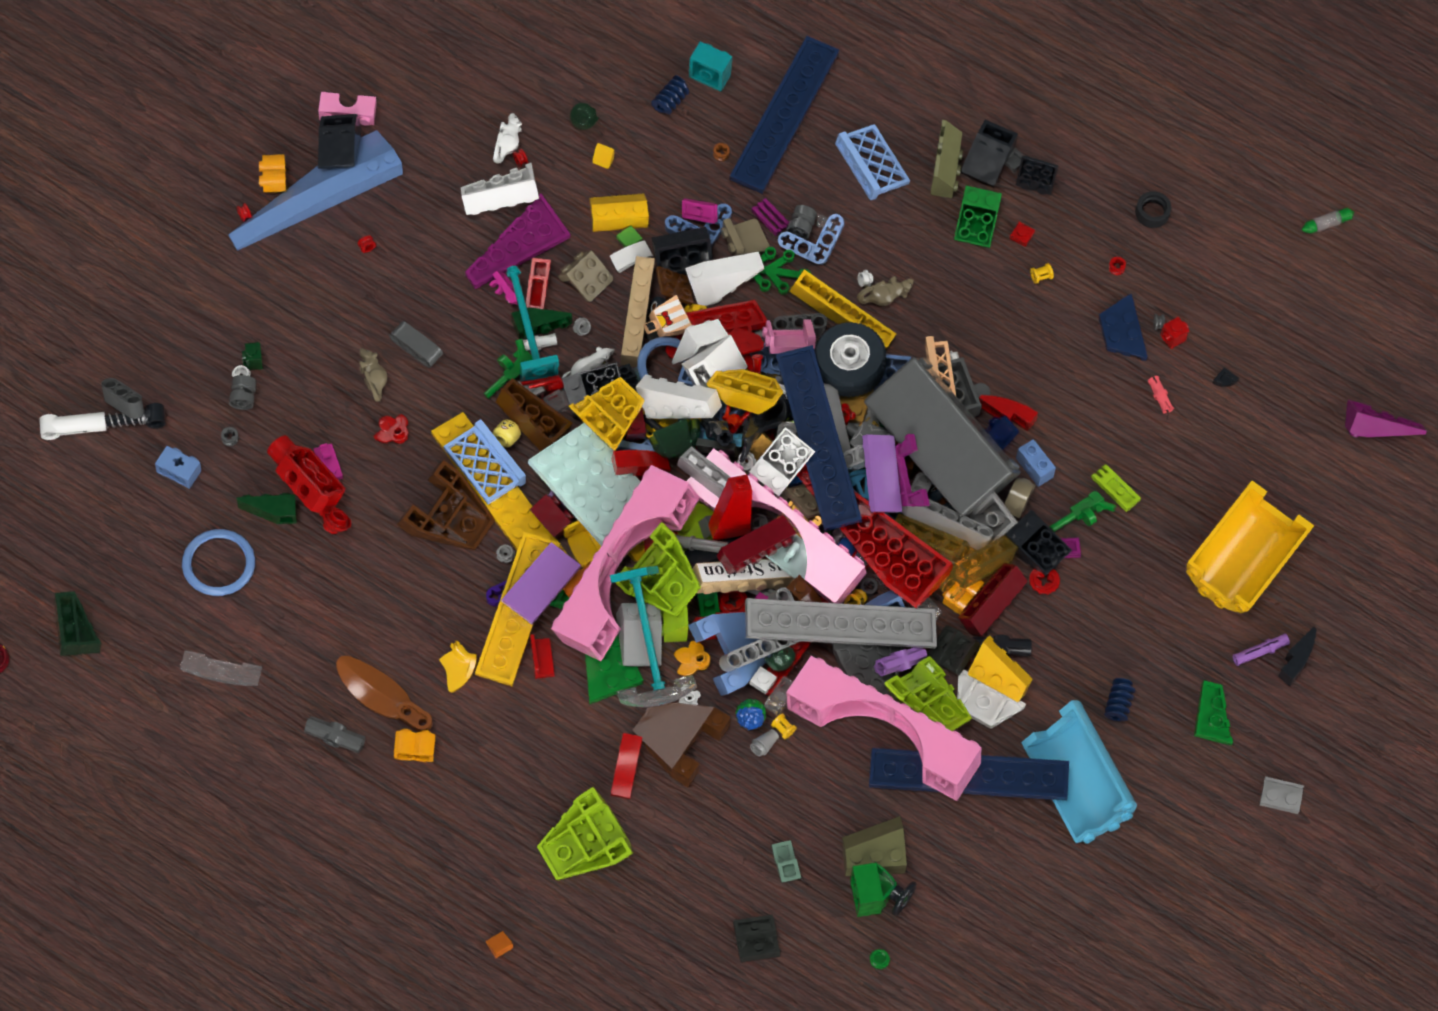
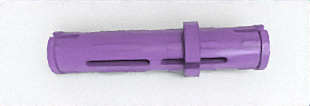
(1268, 646)

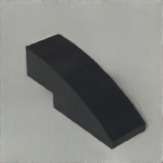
(1297, 658)

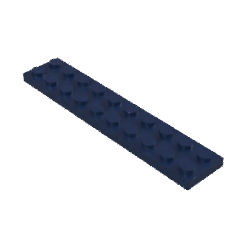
(784, 114)
(817, 429)
(994, 776)

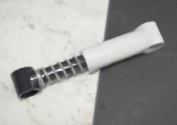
(54, 426)

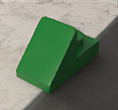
(707, 604)

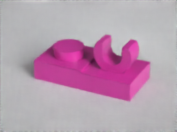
(699, 211)
(505, 286)
(328, 457)

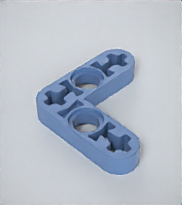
(714, 234)
(814, 248)

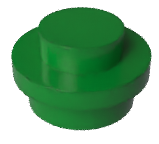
(879, 959)

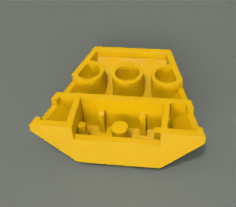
(610, 411)

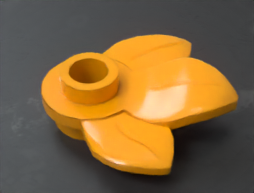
(689, 659)

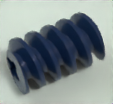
(670, 95)
(1119, 699)

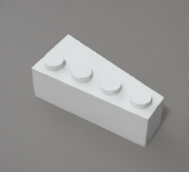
(500, 191)
(677, 400)

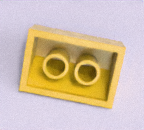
(619, 212)

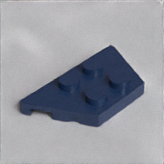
(1122, 329)

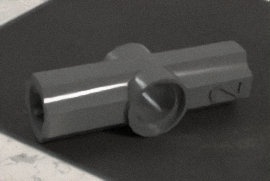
(334, 734)

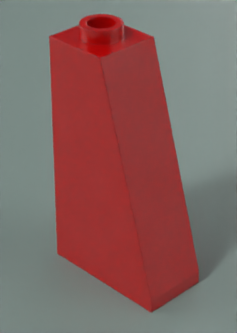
(733, 510)

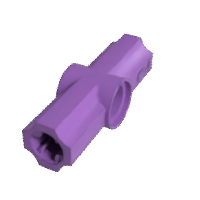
(899, 661)

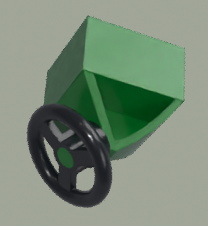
(874, 887)

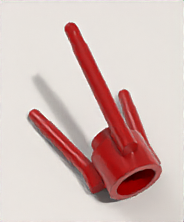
(550, 383)
(734, 420)

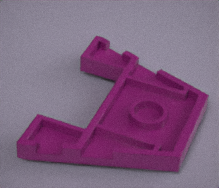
(917, 498)

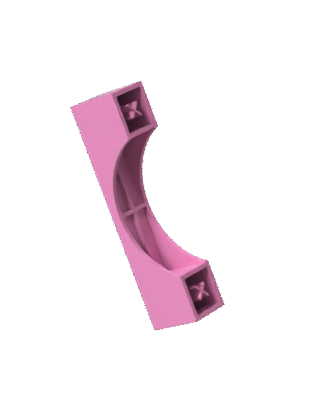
(829, 566)
(587, 615)
(828, 694)

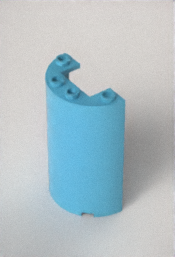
(1096, 790)

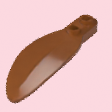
(380, 693)

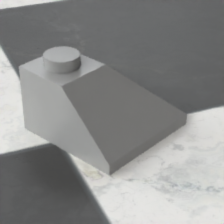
(995, 516)

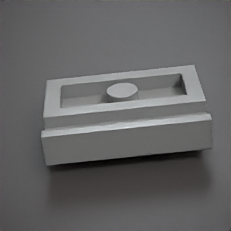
(1281, 795)

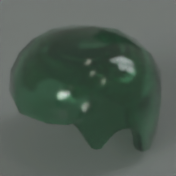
(583, 116)
(781, 660)

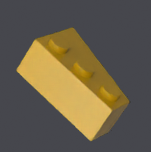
(999, 671)

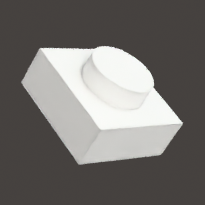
(763, 680)

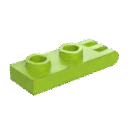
(1116, 488)

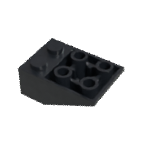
(338, 141)
(989, 153)
(1037, 175)
(588, 383)
(1037, 543)

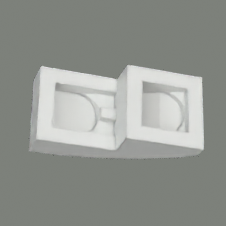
(626, 257)

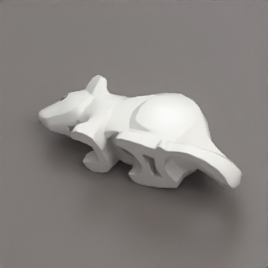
(507, 138)
(590, 362)

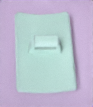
(793, 558)

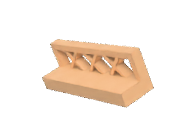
(931, 355)

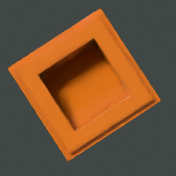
(499, 944)

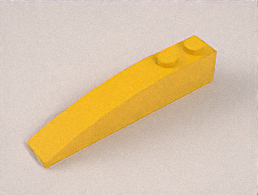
(836, 306)

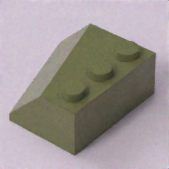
(946, 161)
(877, 844)

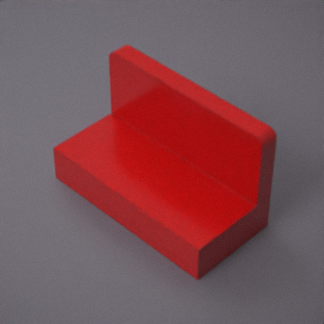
(541, 657)

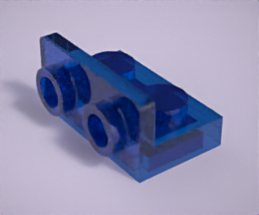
(1001, 431)

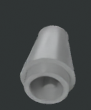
(763, 743)

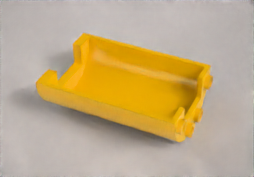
(1245, 551)

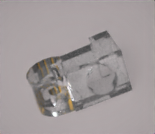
(778, 699)

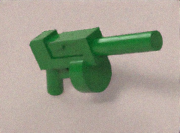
(511, 369)
(1084, 511)

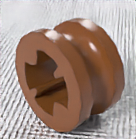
(717, 155)

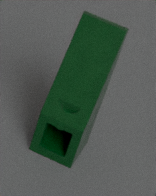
(541, 320)
(274, 508)

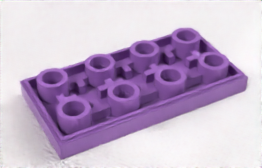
(882, 473)
(541, 583)

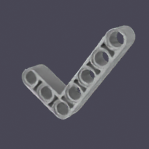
(853, 457)
(946, 519)
(754, 649)

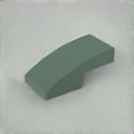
(785, 861)

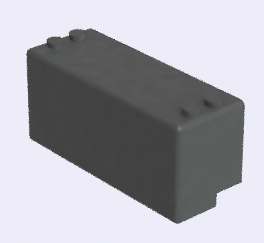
(949, 440)

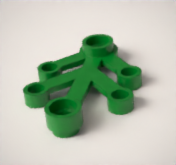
(774, 271)

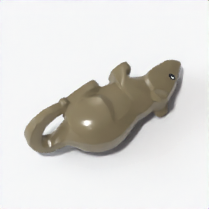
(884, 294)
(374, 374)

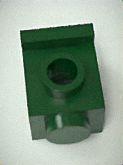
(252, 356)

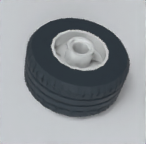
(851, 358)

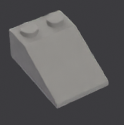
(632, 637)

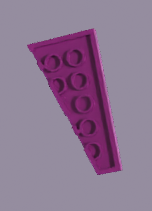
(524, 239)

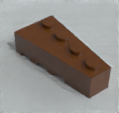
(532, 415)

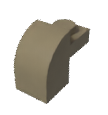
(1019, 496)

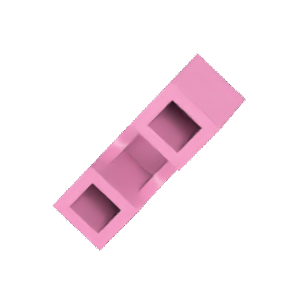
(364, 107)

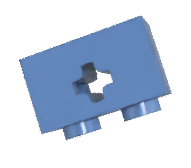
(1035, 463)
(178, 466)

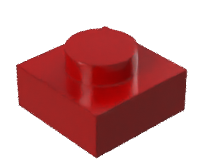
(1022, 234)

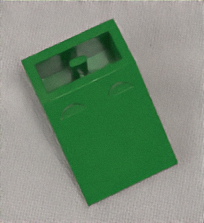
(977, 216)

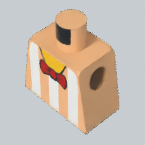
(668, 319)

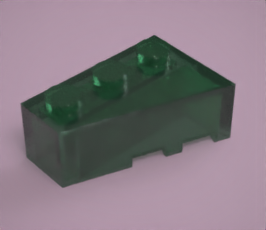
(73, 627)

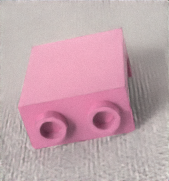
(787, 340)

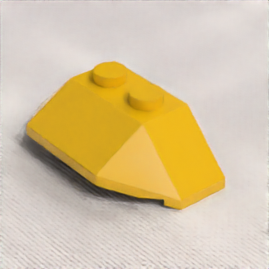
(746, 389)

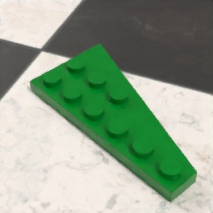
(610, 675)

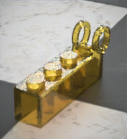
(942, 542)
(978, 566)

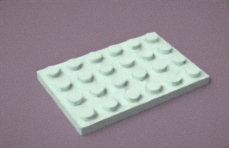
(584, 479)

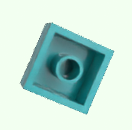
(710, 66)

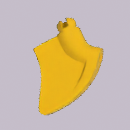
(458, 666)

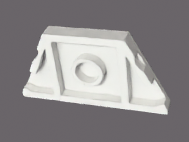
(984, 702)

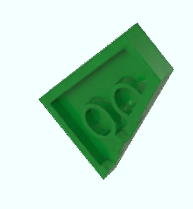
(1211, 714)

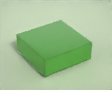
(628, 237)

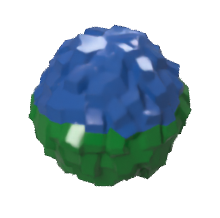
(751, 714)

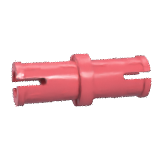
(1160, 394)

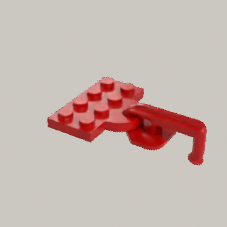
(739, 322)

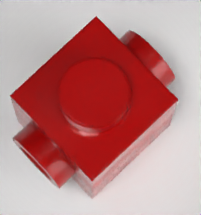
(1174, 332)

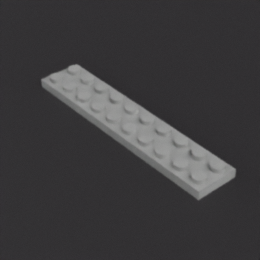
(840, 623)

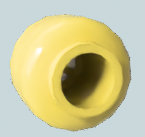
(507, 433)

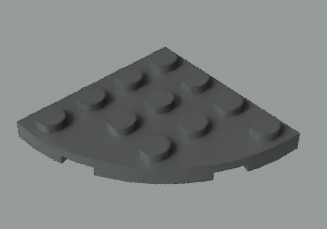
(860, 660)

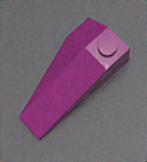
(1367, 422)

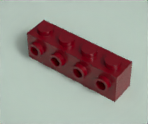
(756, 544)
(992, 599)

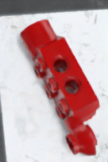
(310, 482)

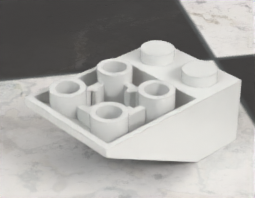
(698, 338)
(720, 356)
(781, 461)

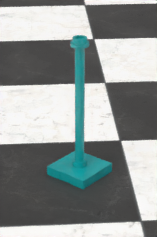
(538, 367)
(635, 578)

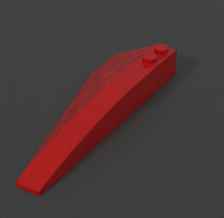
(893, 552)

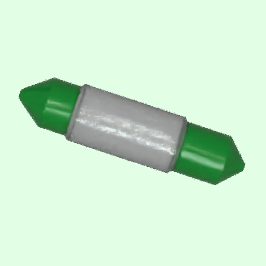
(1328, 220)

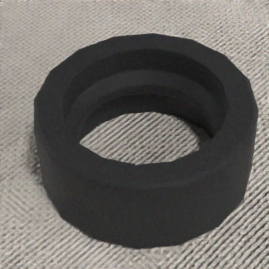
(1149, 221)

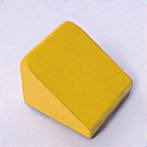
(603, 156)

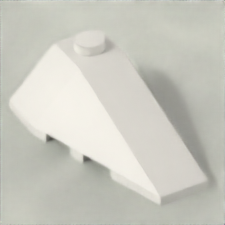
(718, 277)

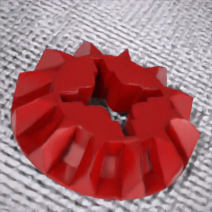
(1052, 577)
(723, 599)

